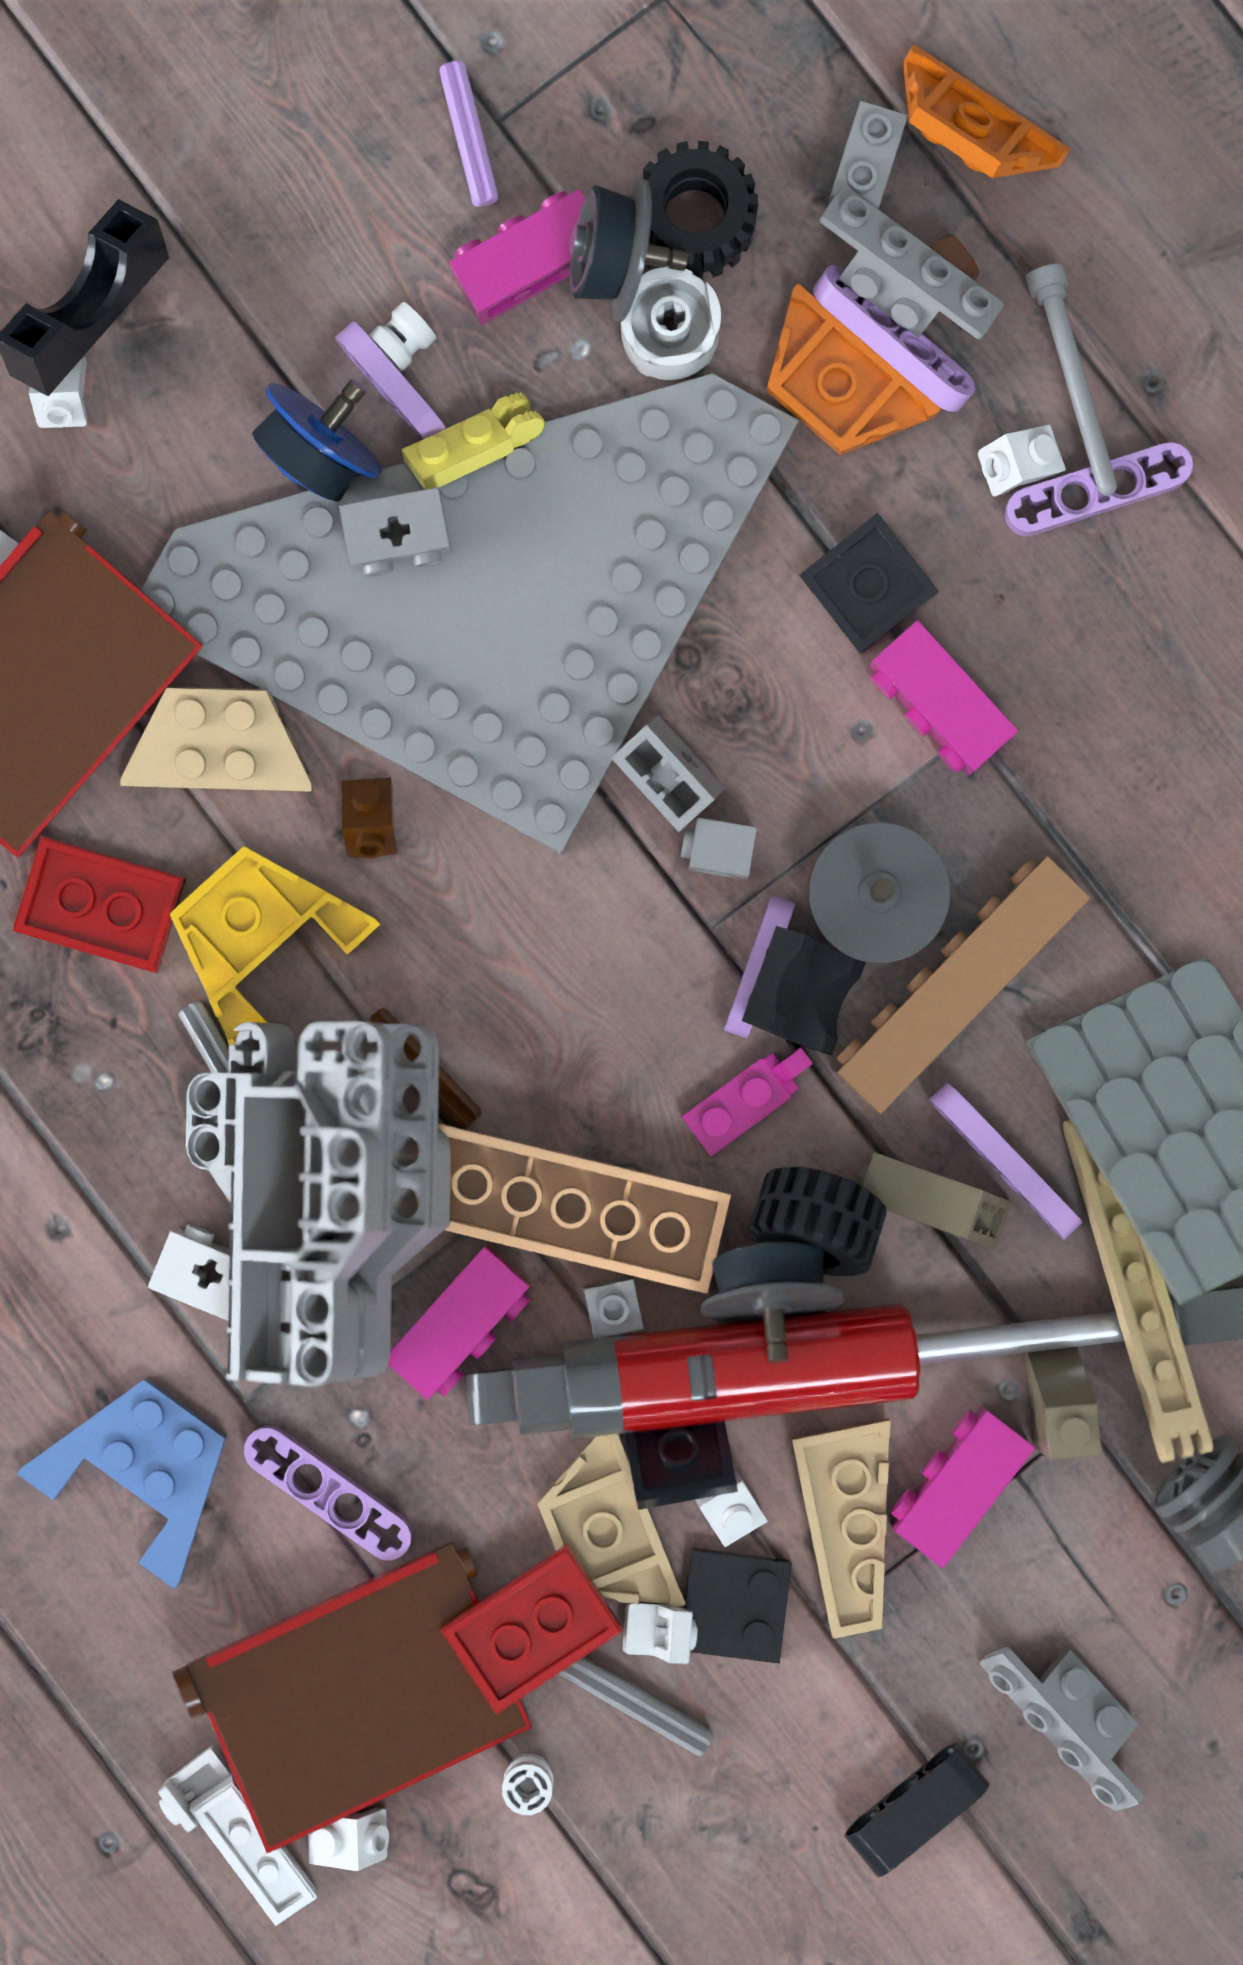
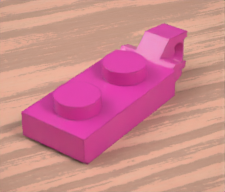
(745, 1100)

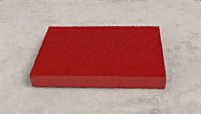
(99, 904)
(531, 1629)

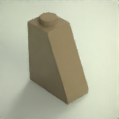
(935, 1200)
(1062, 1405)

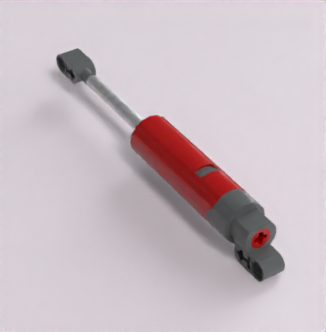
(726, 1375)

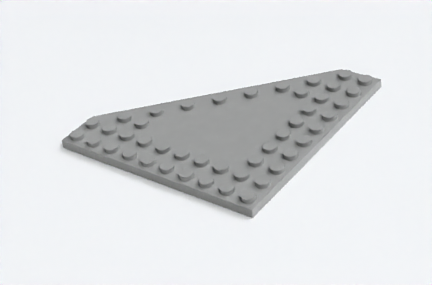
(532, 638)

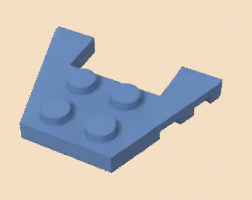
(153, 1451)

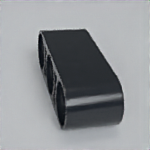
(917, 1810)

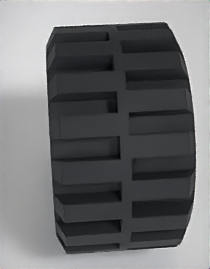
(719, 177)
(820, 1212)

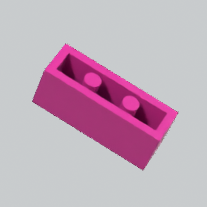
(520, 259)
(941, 699)
(459, 1324)
(960, 1485)

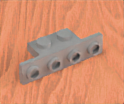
(904, 273)
(1074, 1716)

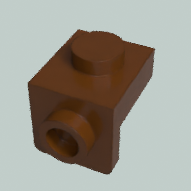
(368, 817)

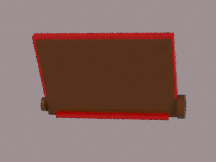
(76, 670)
(348, 1698)

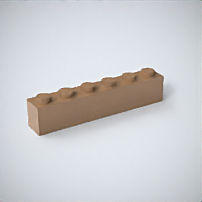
(961, 985)

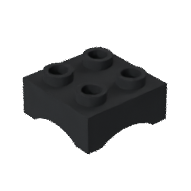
(801, 990)

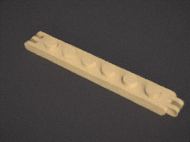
(1143, 1315)

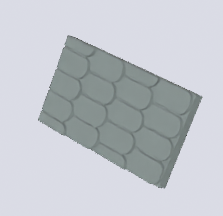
(1162, 1114)

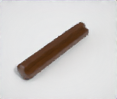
(450, 1095)

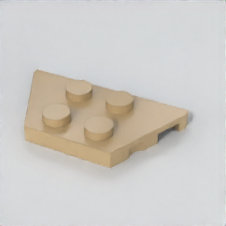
(217, 743)
(599, 1519)

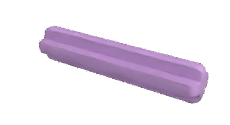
(468, 133)

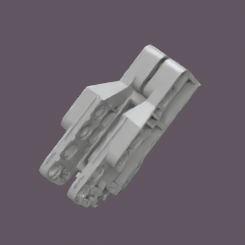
(323, 1305)

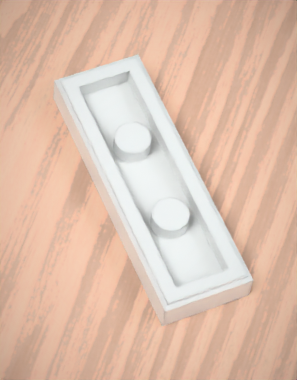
(271, 1878)

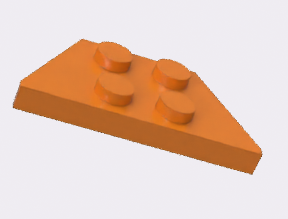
(974, 123)
(839, 381)

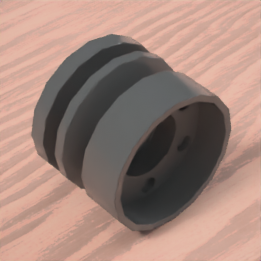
(1208, 1494)

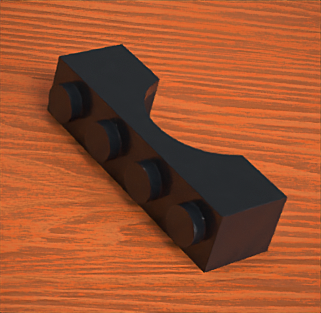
(119, 262)

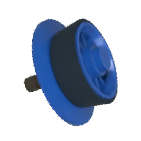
(312, 443)

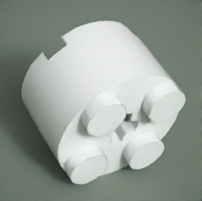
(693, 308)

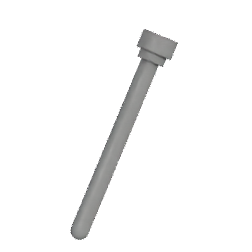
(1048, 287)

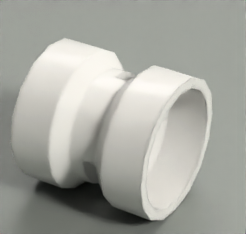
(407, 326)
(530, 1773)

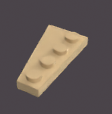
(845, 1503)

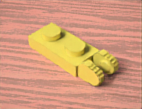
(474, 442)

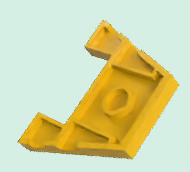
(245, 917)

